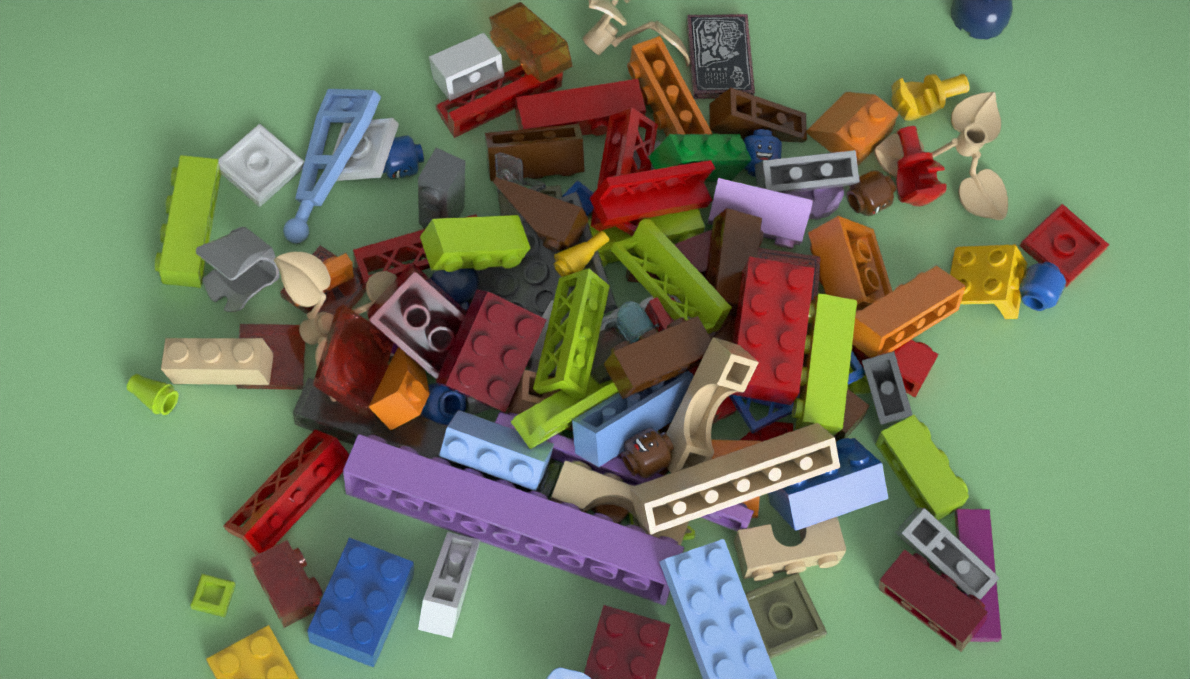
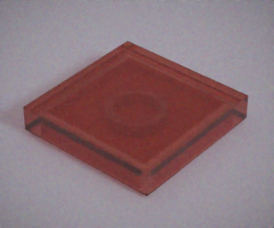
(287, 351)

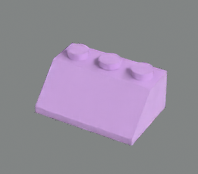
(782, 214)

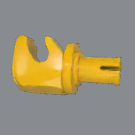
(922, 99)

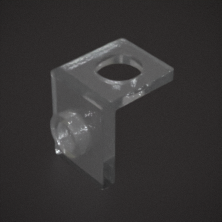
(511, 169)

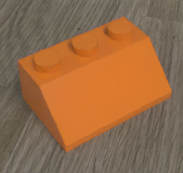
(850, 261)

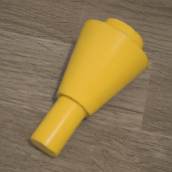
(578, 256)

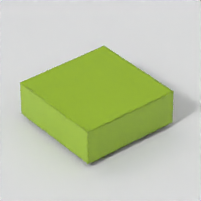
(213, 595)

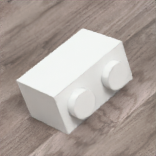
(466, 66)

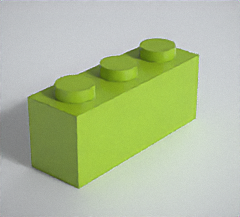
(474, 242)
(922, 467)

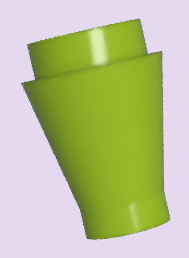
(154, 394)

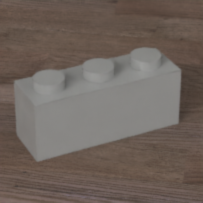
(808, 172)

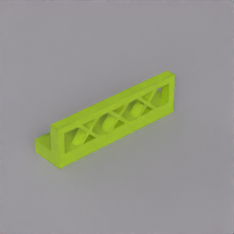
(676, 276)
(579, 331)
(558, 411)

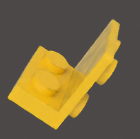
(990, 276)

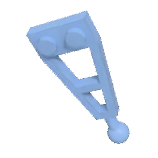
(337, 107)

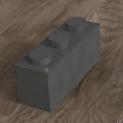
(441, 188)

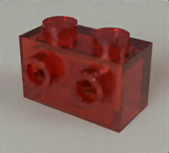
(286, 583)

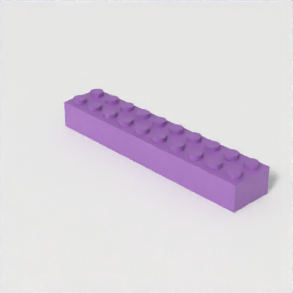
(509, 517)

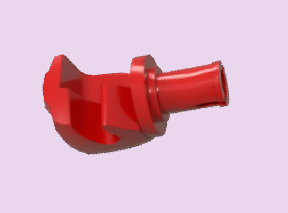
(917, 171)

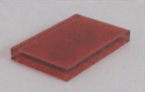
(353, 361)

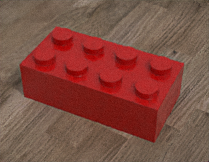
(774, 326)

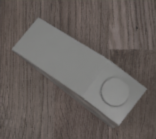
(946, 553)

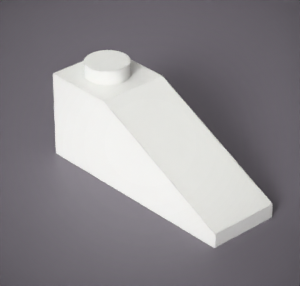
(448, 585)

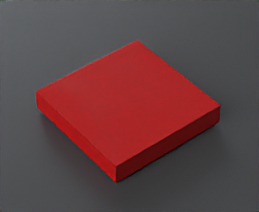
(1064, 242)

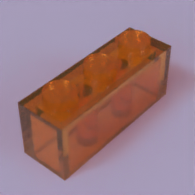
(530, 42)

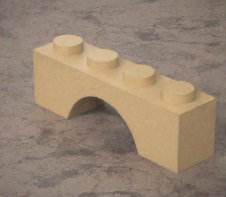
(722, 371)
(590, 489)

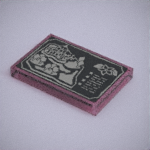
(719, 54)

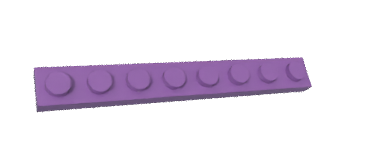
(733, 517)

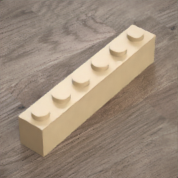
(734, 478)

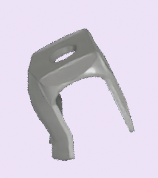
(241, 266)

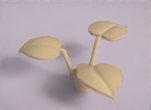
(604, 32)
(978, 124)
(305, 280)

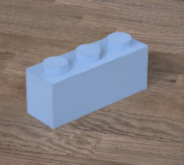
(495, 450)

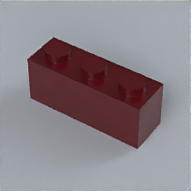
(933, 599)

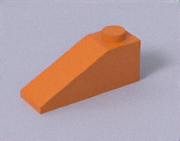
(400, 391)

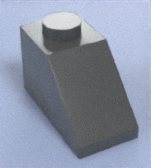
(887, 387)

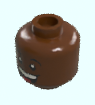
(872, 193)
(647, 453)

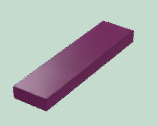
(975, 532)

